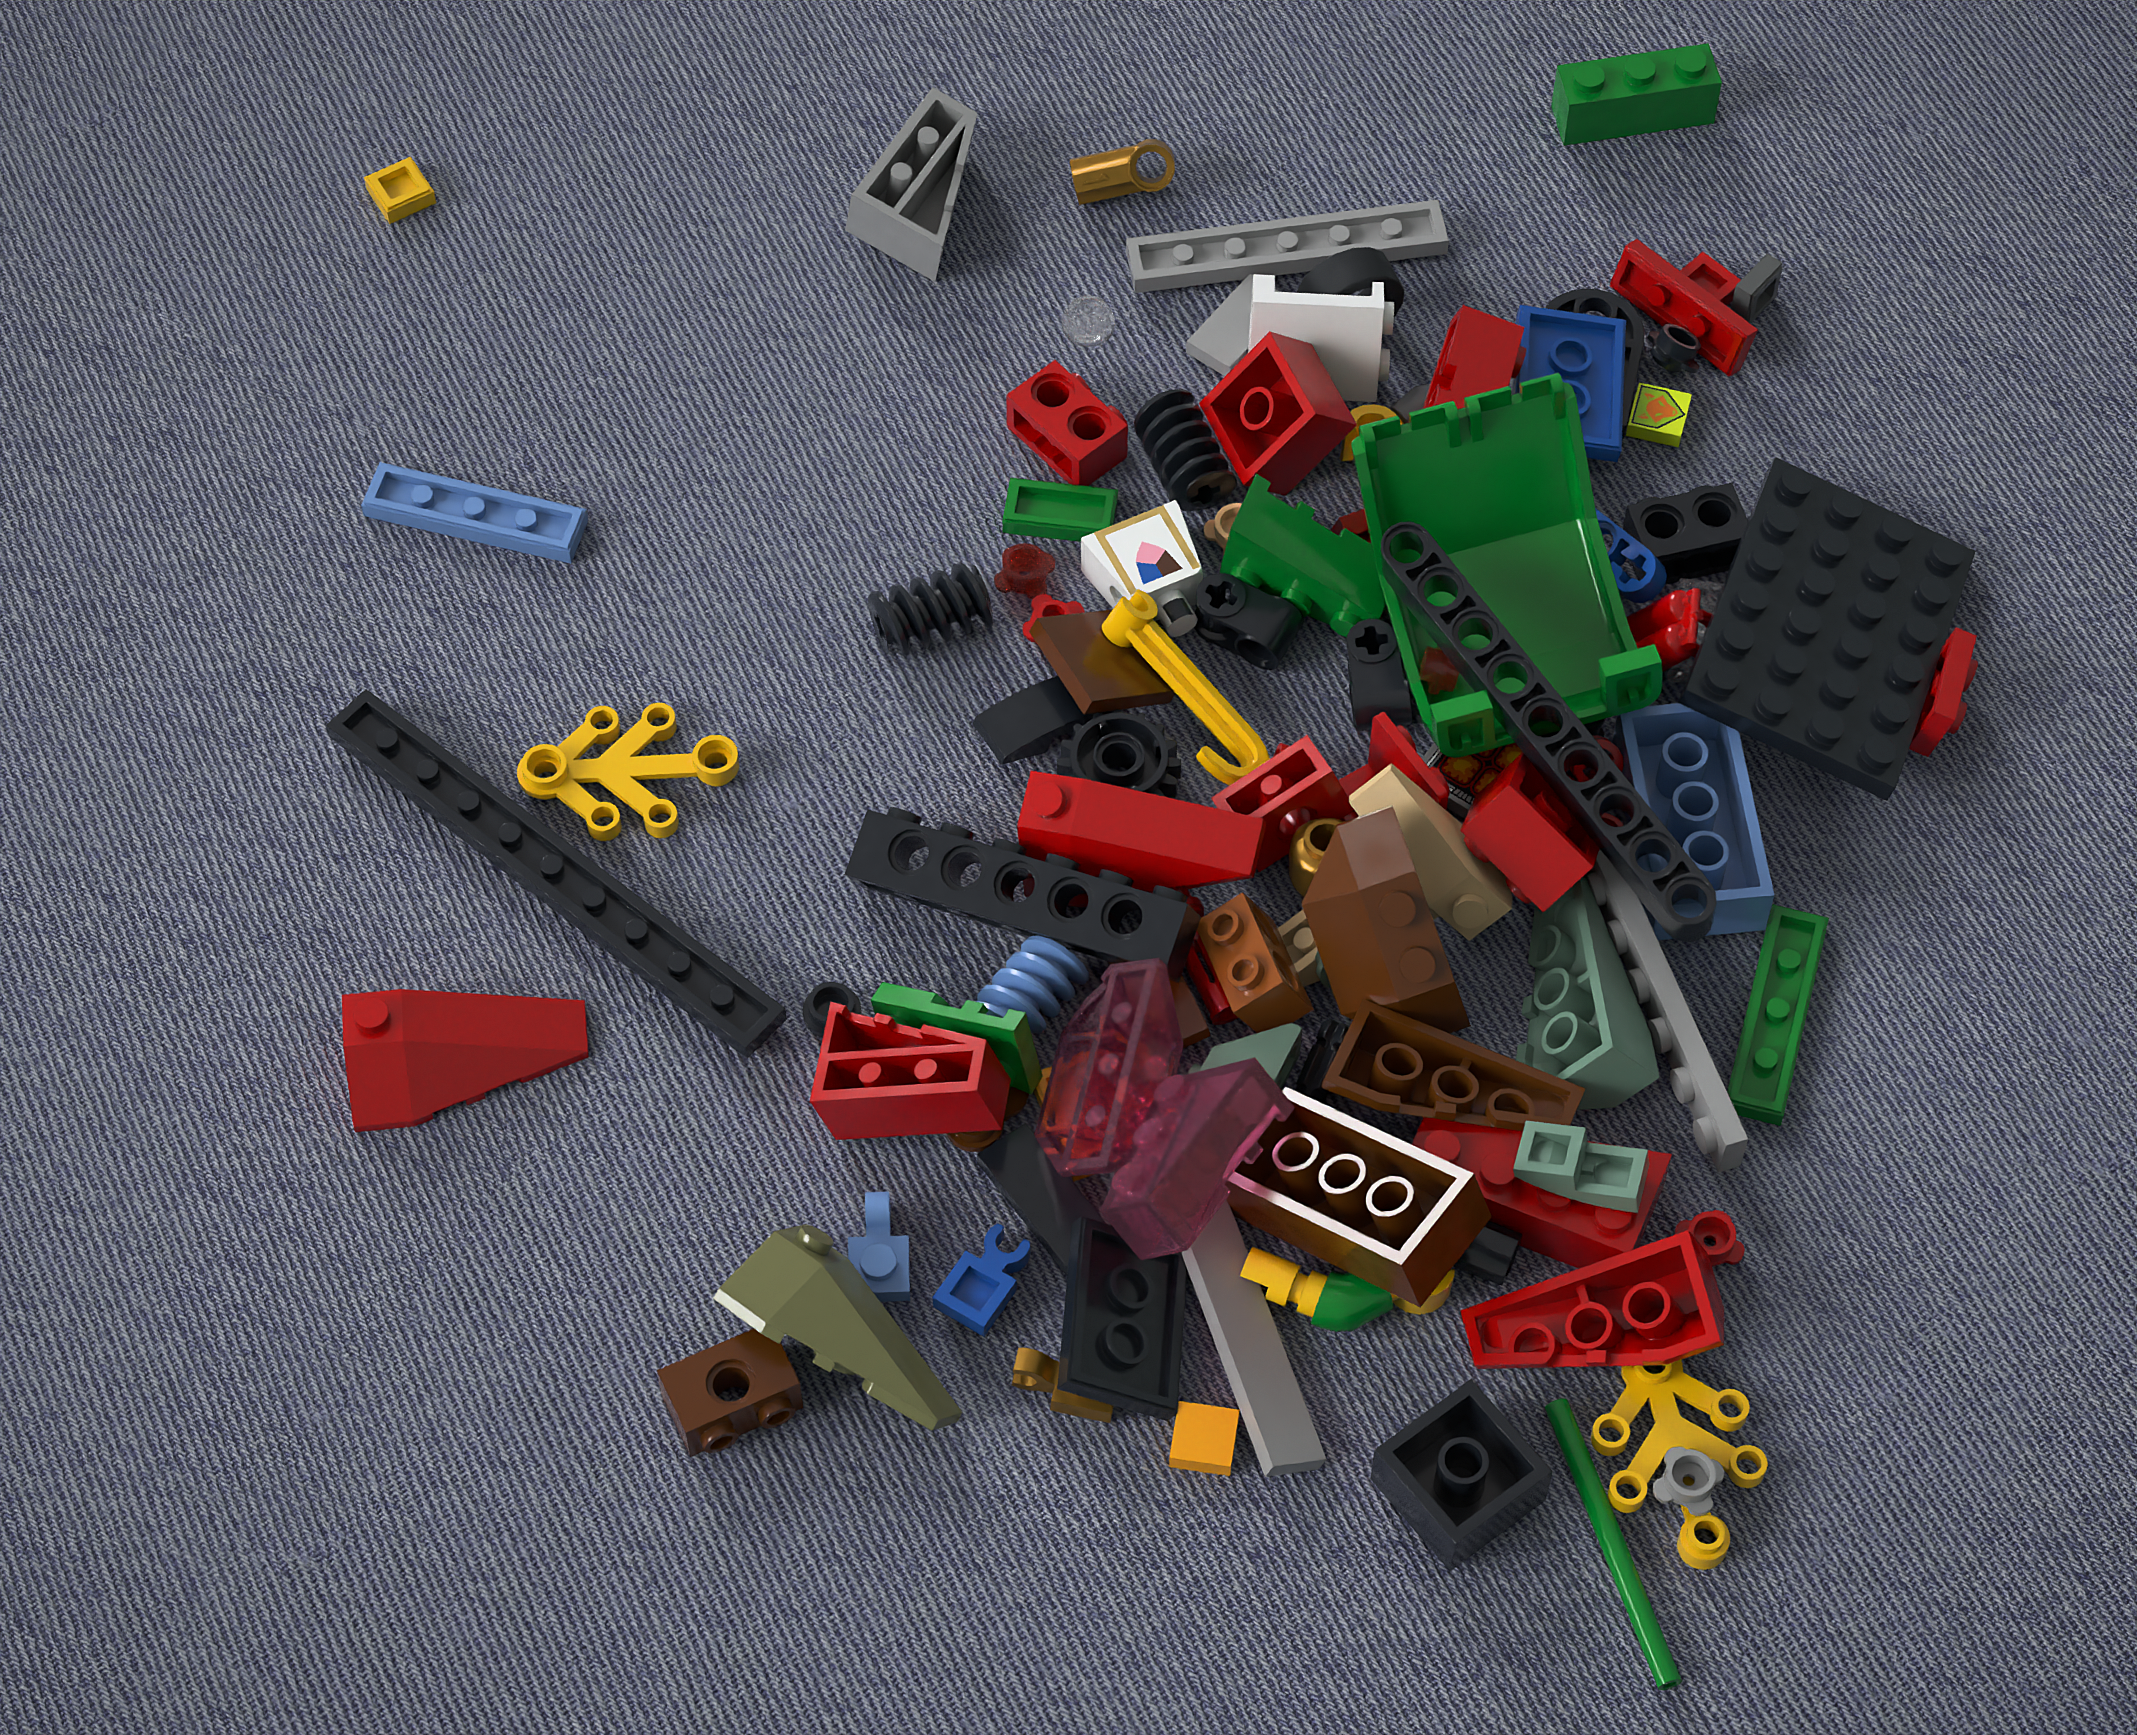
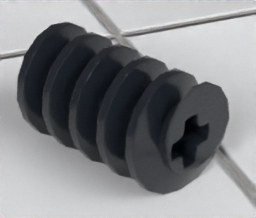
(1184, 451)
(930, 608)

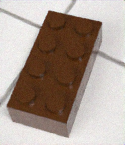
(1359, 1199)

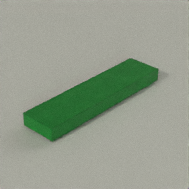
(1776, 1014)

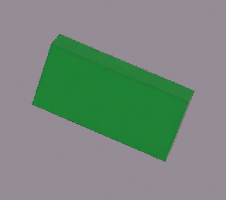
(1057, 509)

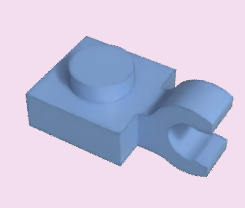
(879, 1256)

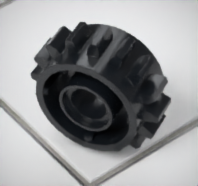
(1124, 742)

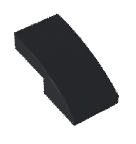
(1029, 720)

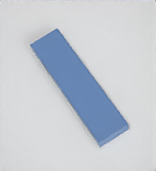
(475, 512)

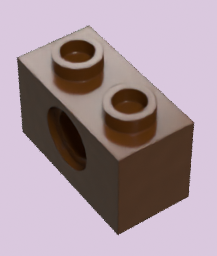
(744, 1362)

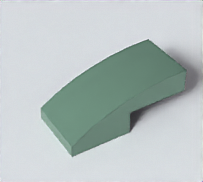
(1570, 1166)

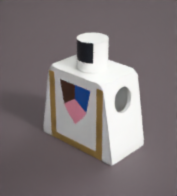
(1149, 555)

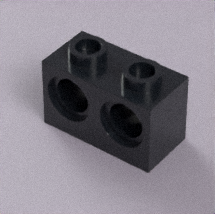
(1689, 544)

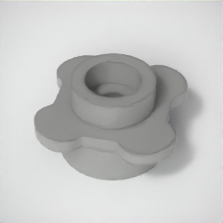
(1693, 1464)

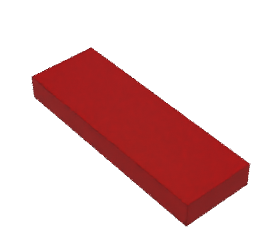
(1677, 300)

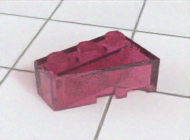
(1187, 1152)

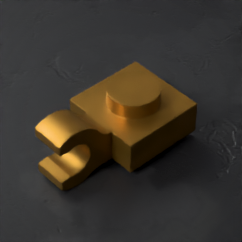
(1039, 1372)

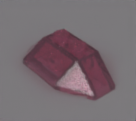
(1109, 1068)

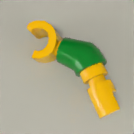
(1335, 1300)

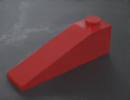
(1135, 834)
(439, 1048)
(1617, 1312)

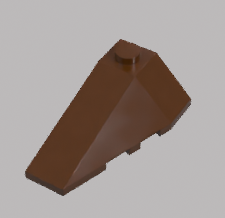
(1433, 1074)

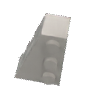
(914, 185)

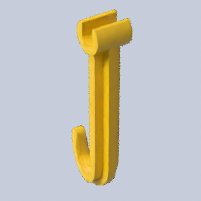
(1134, 626)

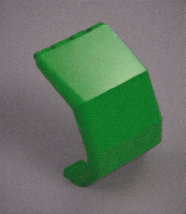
(1518, 518)

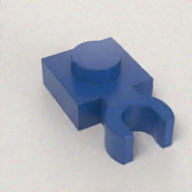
(980, 1288)

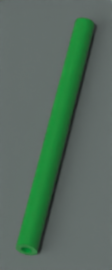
(1613, 1545)

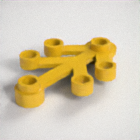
(620, 768)
(1675, 1431)

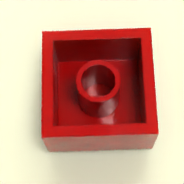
(1277, 413)
(1528, 835)

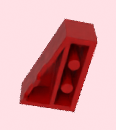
(904, 1079)

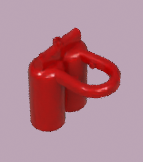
(1671, 626)

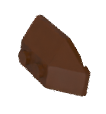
(1379, 927)

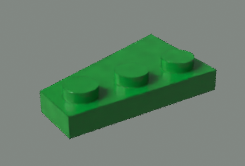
(1007, 1036)

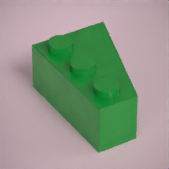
(1303, 561)

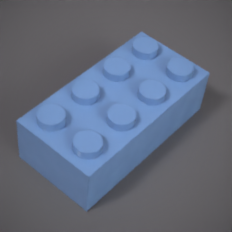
(1702, 793)

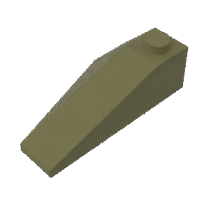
(820, 1299)

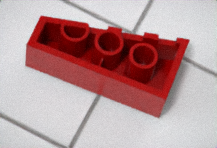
(1475, 357)

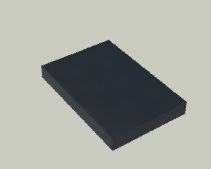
(1122, 1323)

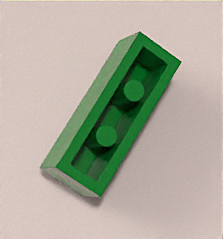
(1636, 94)

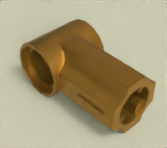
(1116, 174)

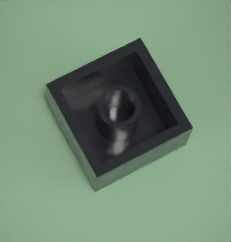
(1460, 1474)

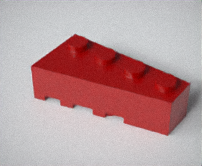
(1549, 1222)

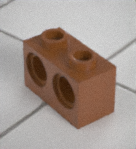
(1253, 965)

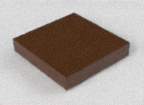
(1095, 669)

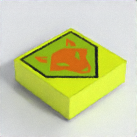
(1658, 414)

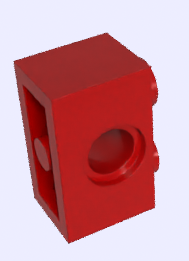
(1286, 794)

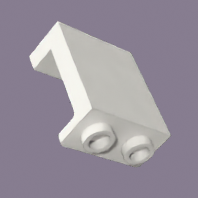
(1339, 327)

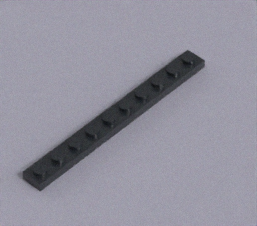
(558, 874)

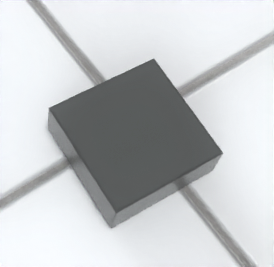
(1757, 288)

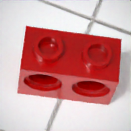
(1056, 416)

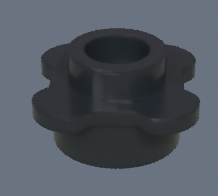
(1675, 348)

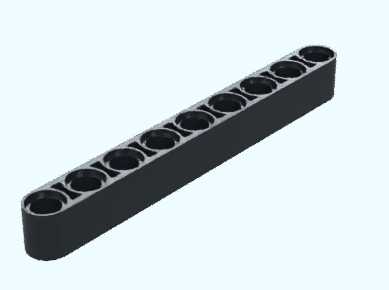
(1553, 754)

